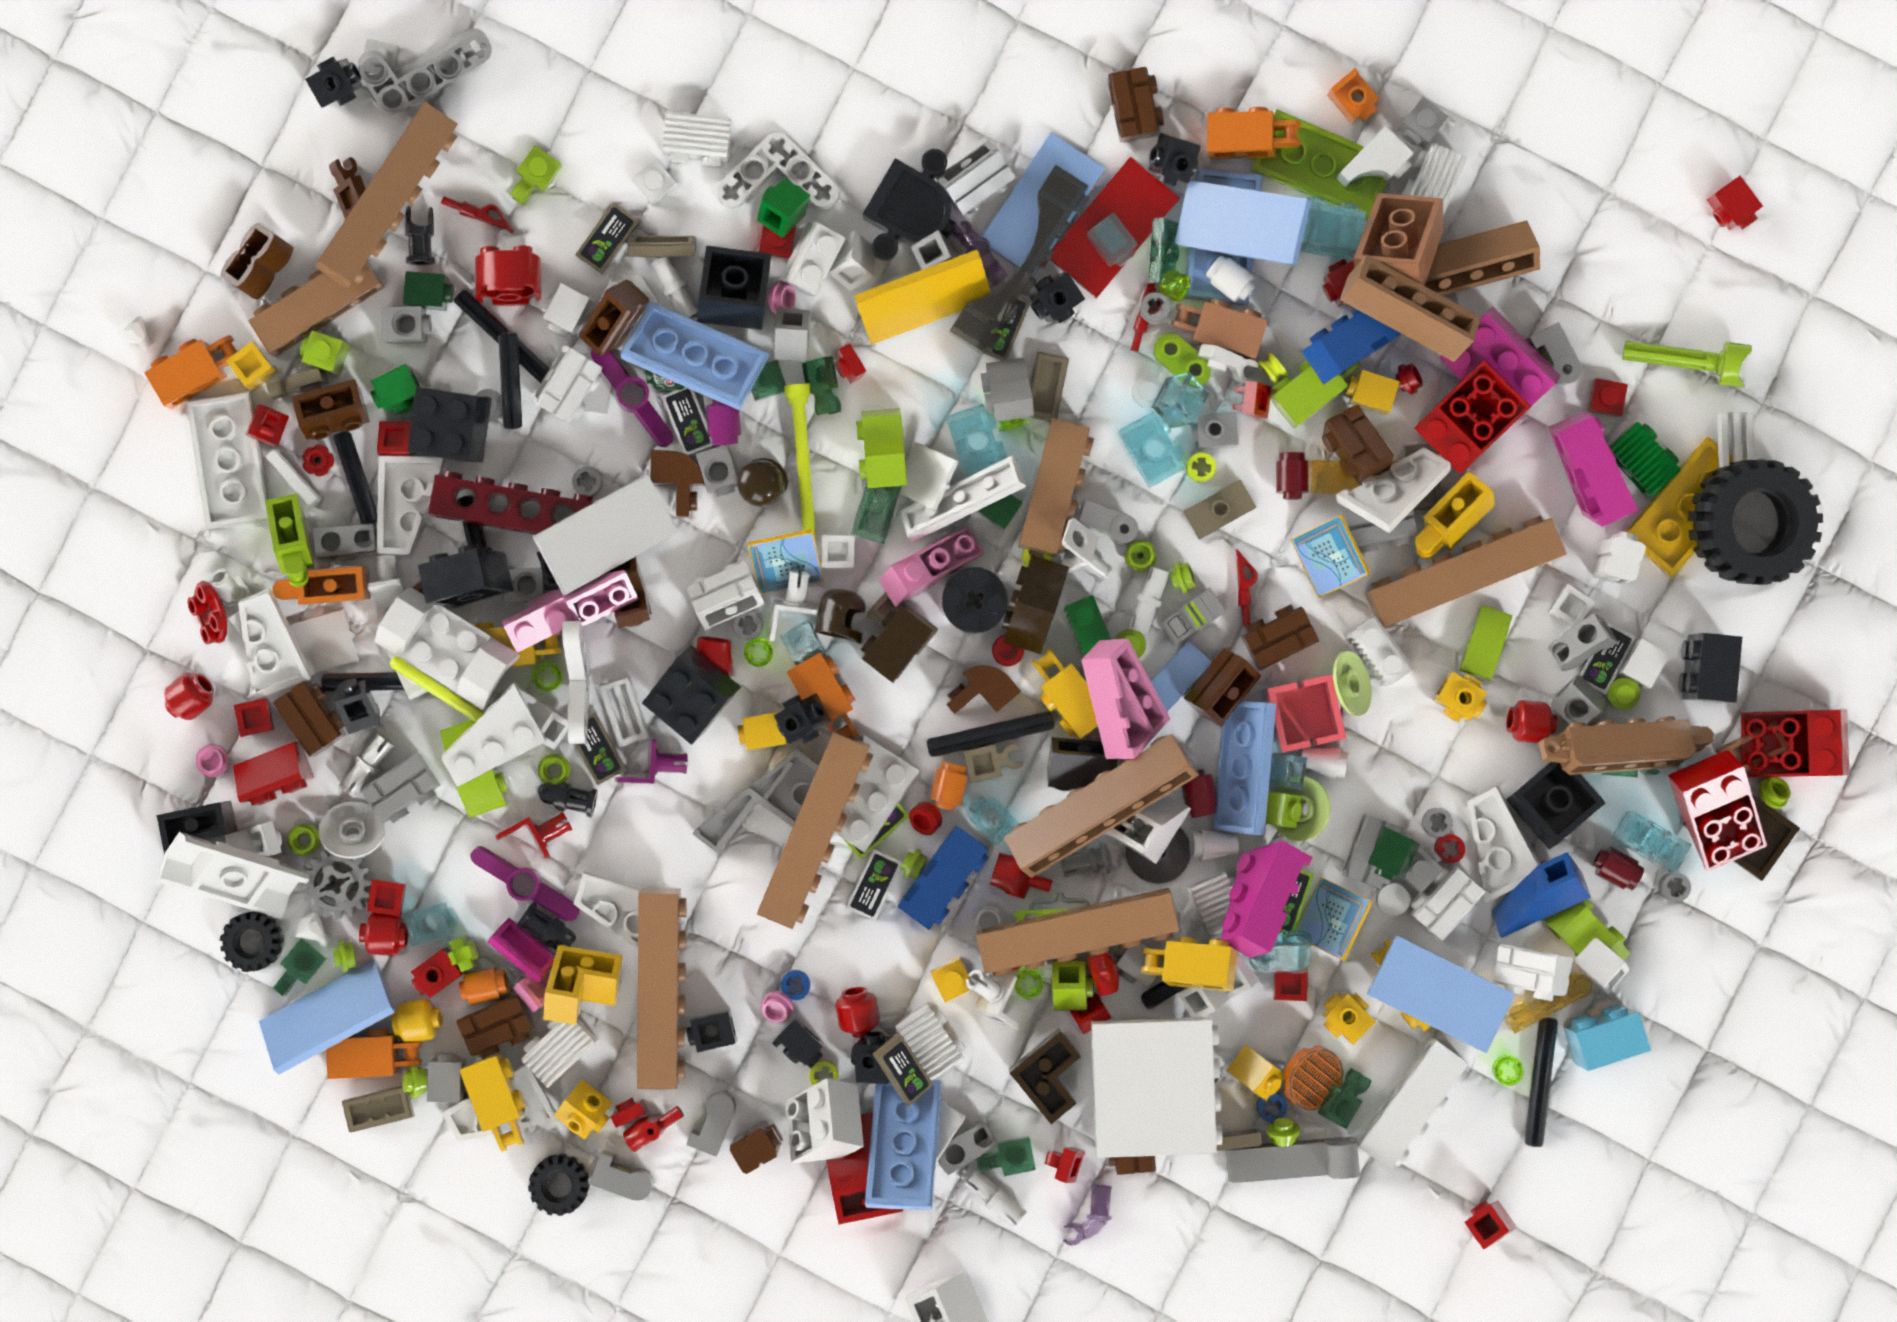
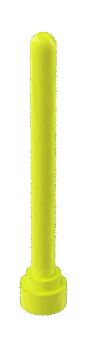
(797, 397)
(436, 689)

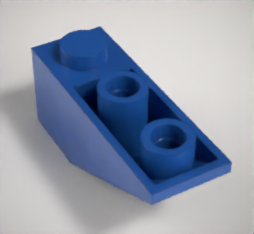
(1540, 894)

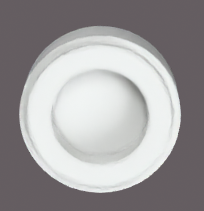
(1393, 899)

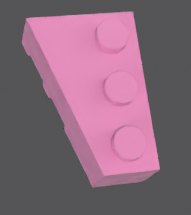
(1122, 699)

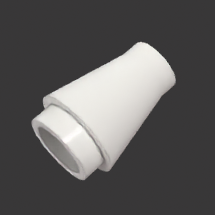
(1327, 761)
(1212, 844)

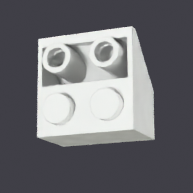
(1151, 828)
(824, 1121)
(946, 1301)

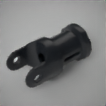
(419, 239)
(566, 797)
(549, 930)

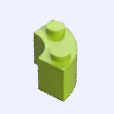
(883, 448)
(484, 791)
(1579, 926)

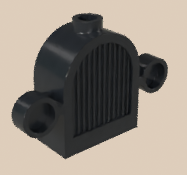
(909, 205)

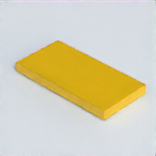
(922, 297)
(1664, 520)

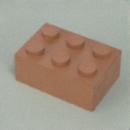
(1403, 234)

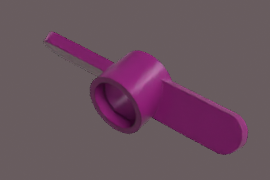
(645, 412)
(542, 895)

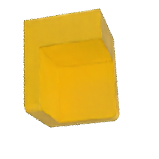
(252, 366)

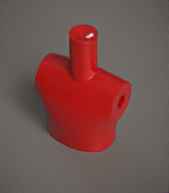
(717, 651)
(1014, 881)
(1104, 974)
(650, 1128)

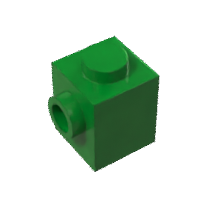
(783, 207)
(395, 390)

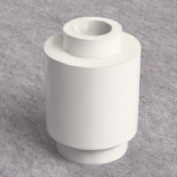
(1231, 278)

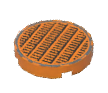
(1311, 1076)

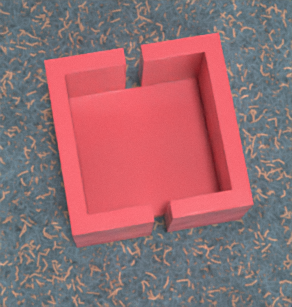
(1306, 713)

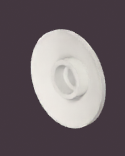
(348, 819)

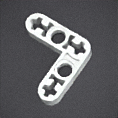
(771, 164)
(579, 682)

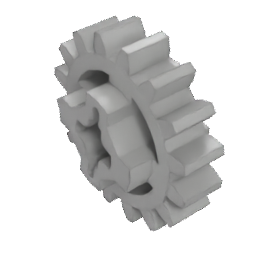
(343, 896)

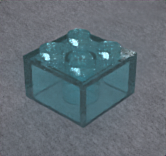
(1333, 229)

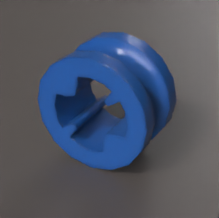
(805, 983)
(1269, 1117)

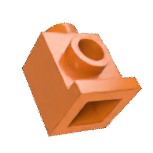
(1341, 96)

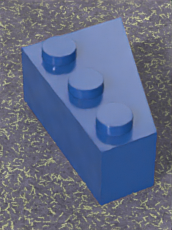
(1346, 344)
(943, 878)

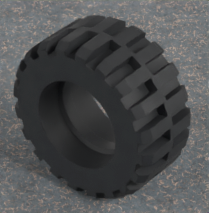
(1795, 529)

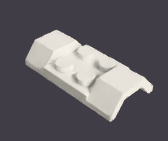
(444, 647)
(230, 874)

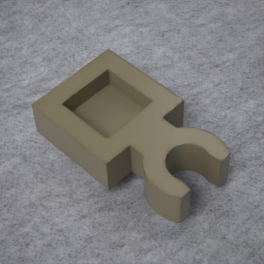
(298, 383)
(986, 763)

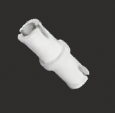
(675, 287)
(1149, 600)
(366, 765)
(995, 1198)

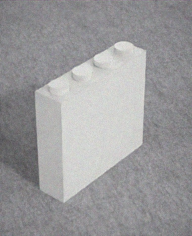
(1155, 1087)

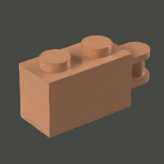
(1223, 327)

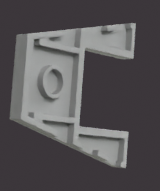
(779, 790)

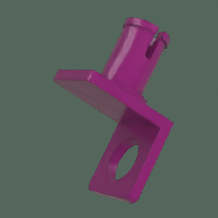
(658, 763)

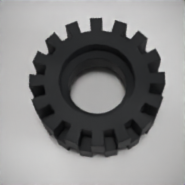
(237, 955)
(545, 1199)

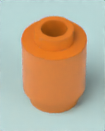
(949, 785)
(484, 985)

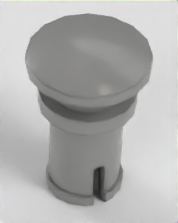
(1088, 861)

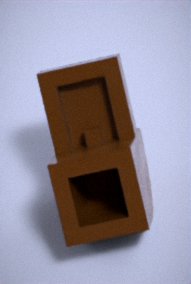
(678, 470)
(639, 610)
(987, 681)

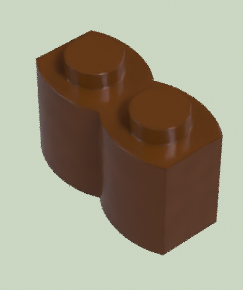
(257, 261)

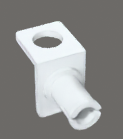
(1082, 553)
(388, 585)
(231, 593)
(794, 601)
(993, 995)

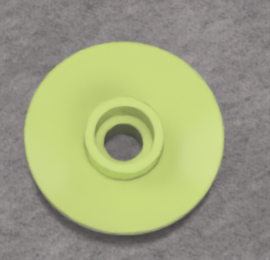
(1352, 683)
(1318, 811)

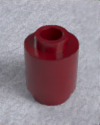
(1292, 475)
(1200, 795)
(1618, 868)

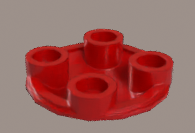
(210, 612)

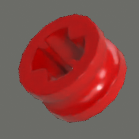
(1460, 847)

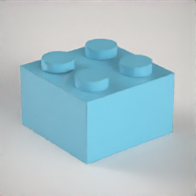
(1606, 1037)

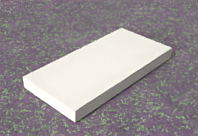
(227, 460)
(605, 534)

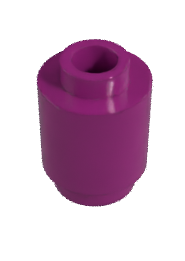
(723, 423)

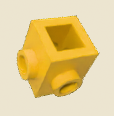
(1449, 693)
(1358, 1021)
(584, 1110)

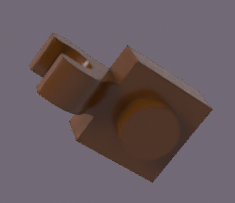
(349, 186)

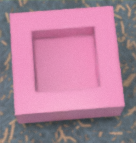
(531, 992)

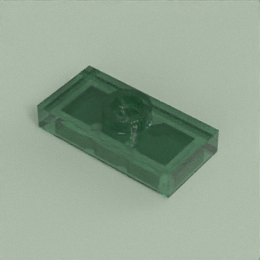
(1163, 249)

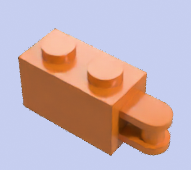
(1248, 134)
(189, 370)
(327, 586)
(818, 677)
(370, 1055)

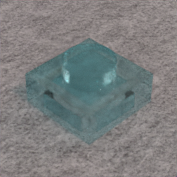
(802, 642)

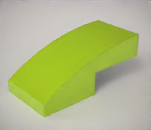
(1485, 643)

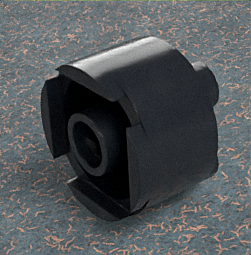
(978, 582)

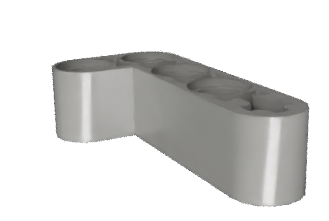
(427, 64)
(1305, 1158)

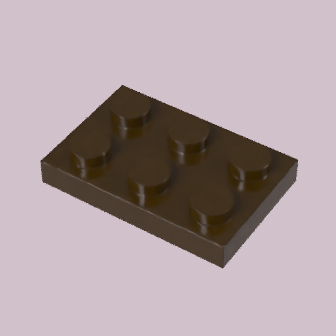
(1778, 835)

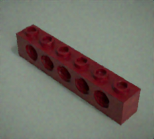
(444, 503)

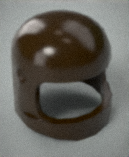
(762, 482)
(837, 612)

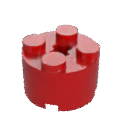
(507, 275)

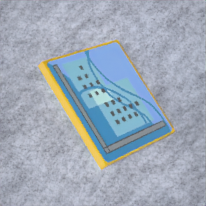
(780, 554)
(1330, 556)
(1334, 918)

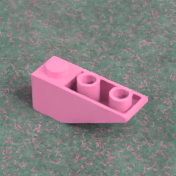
(930, 566)

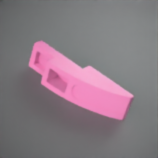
(585, 604)

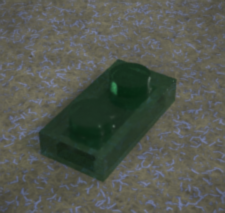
(875, 513)

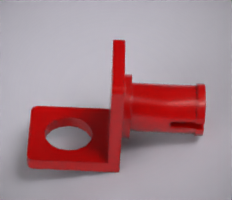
(542, 833)

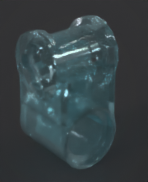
(1289, 954)

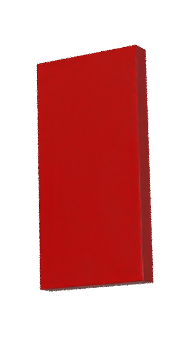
(1136, 201)

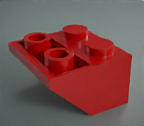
(271, 772)

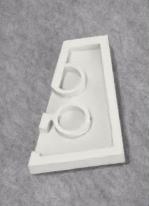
(1398, 491)
(403, 500)
(271, 648)
(497, 737)
(877, 797)
(1500, 844)
(610, 904)
(538, 1109)

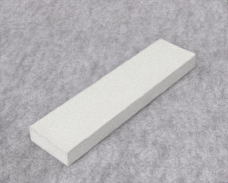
(964, 498)

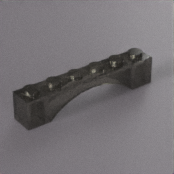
(982, 318)

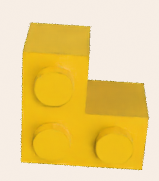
(580, 977)

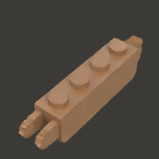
(1625, 746)

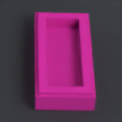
(522, 950)

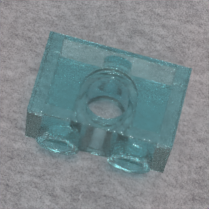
(962, 426)
(1152, 469)
(1651, 841)

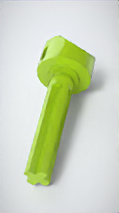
(1726, 363)

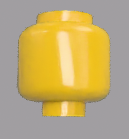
(416, 1020)

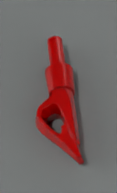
(481, 214)
(1140, 325)
(1244, 586)

